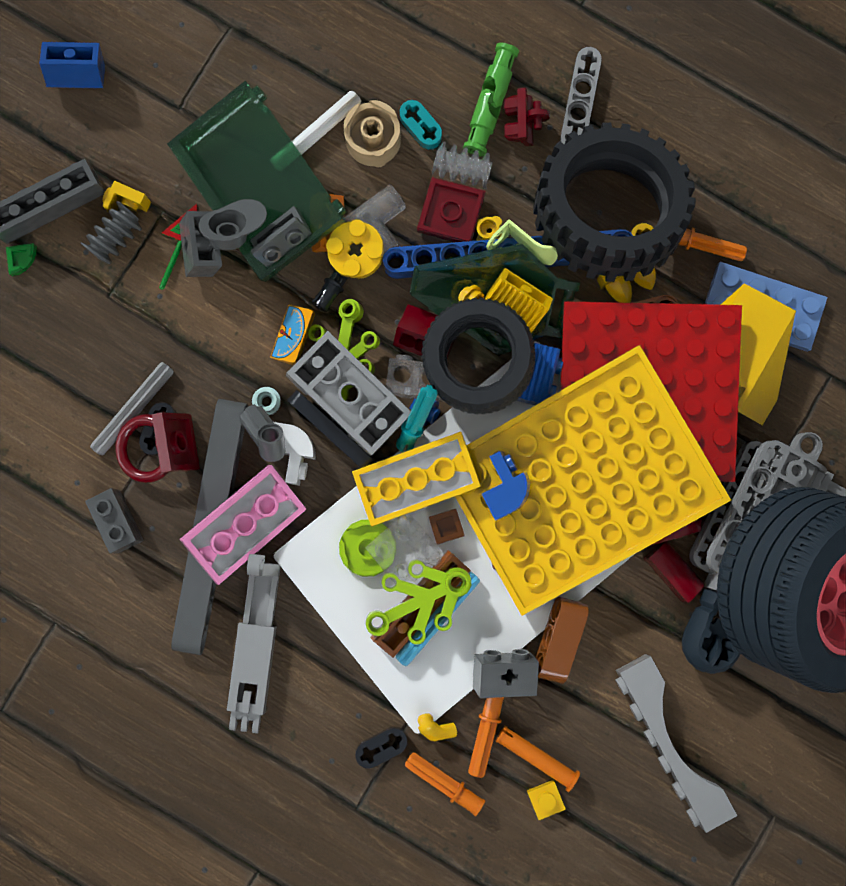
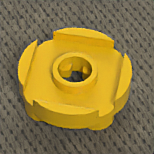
(357, 233)

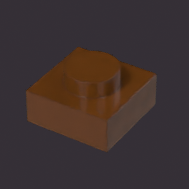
(446, 526)

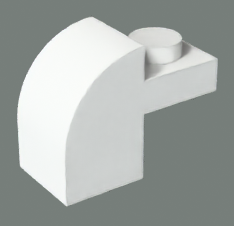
(298, 447)

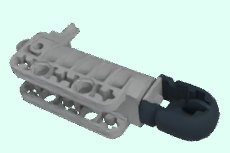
(767, 474)

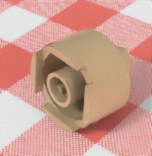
(366, 120)

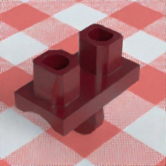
(528, 113)

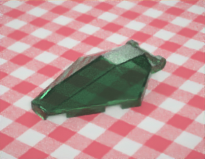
(441, 281)

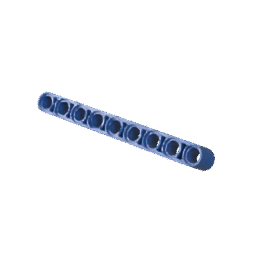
(437, 252)

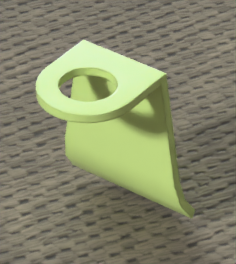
(546, 254)

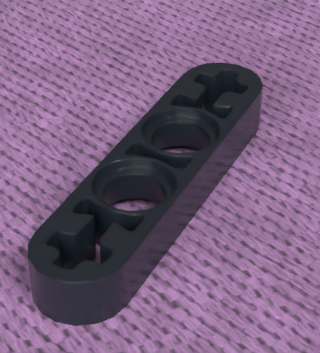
(330, 430)

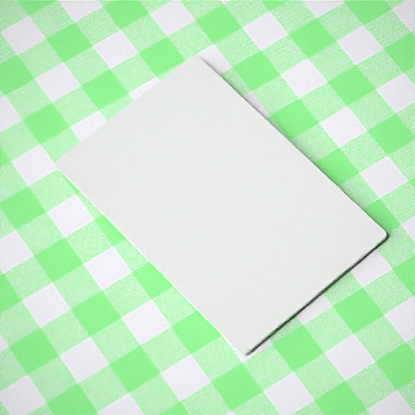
(482, 622)

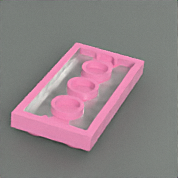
(243, 524)

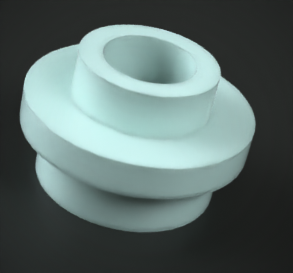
(267, 392)

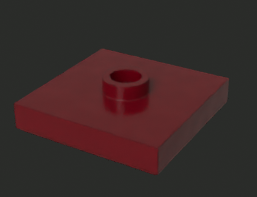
(451, 211)

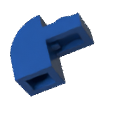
(512, 492)

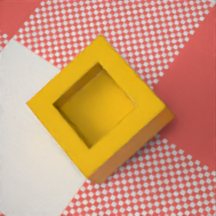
(546, 800)

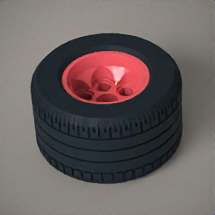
(787, 587)

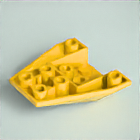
(763, 350)

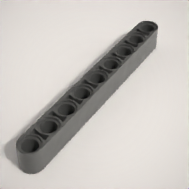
(216, 487)

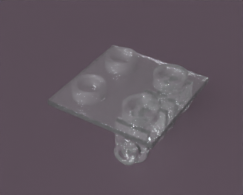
(402, 544)

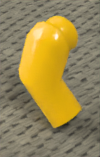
(433, 731)

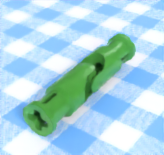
(492, 97)

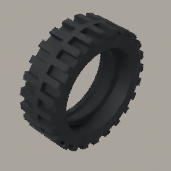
(621, 152)

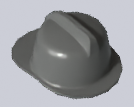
(230, 224)

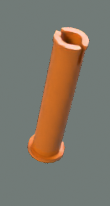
(538, 758)

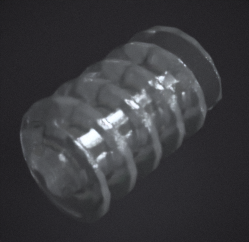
(462, 165)

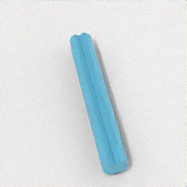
(411, 650)

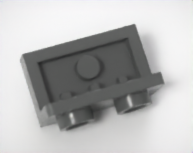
(280, 237)

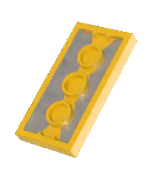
(416, 479)

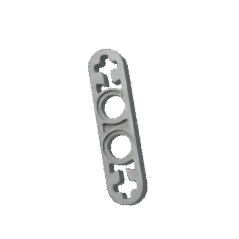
(579, 100)

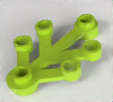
(345, 336)
(422, 599)

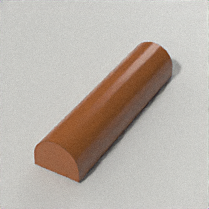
(397, 635)

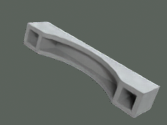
(705, 798)

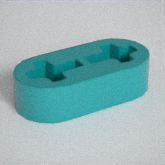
(426, 121)

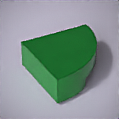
(20, 258)

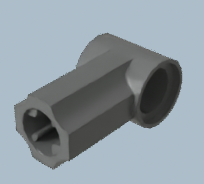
(264, 432)

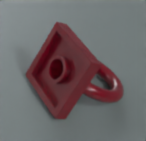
(173, 442)

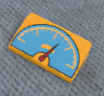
(292, 334)

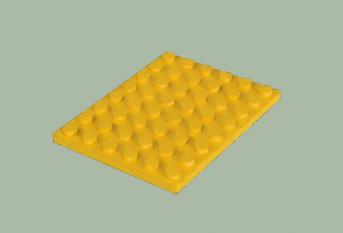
(605, 477)

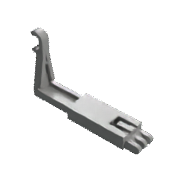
(254, 645)

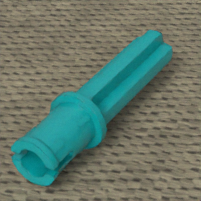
(413, 426)

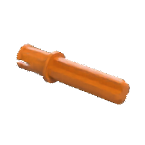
(712, 245)
(485, 736)
(444, 783)

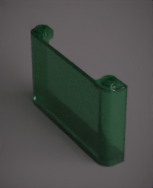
(246, 154)

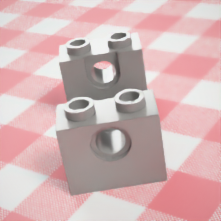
(323, 375)

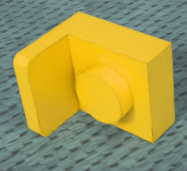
(130, 198)

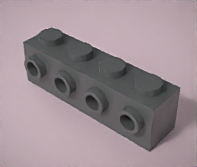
(48, 200)

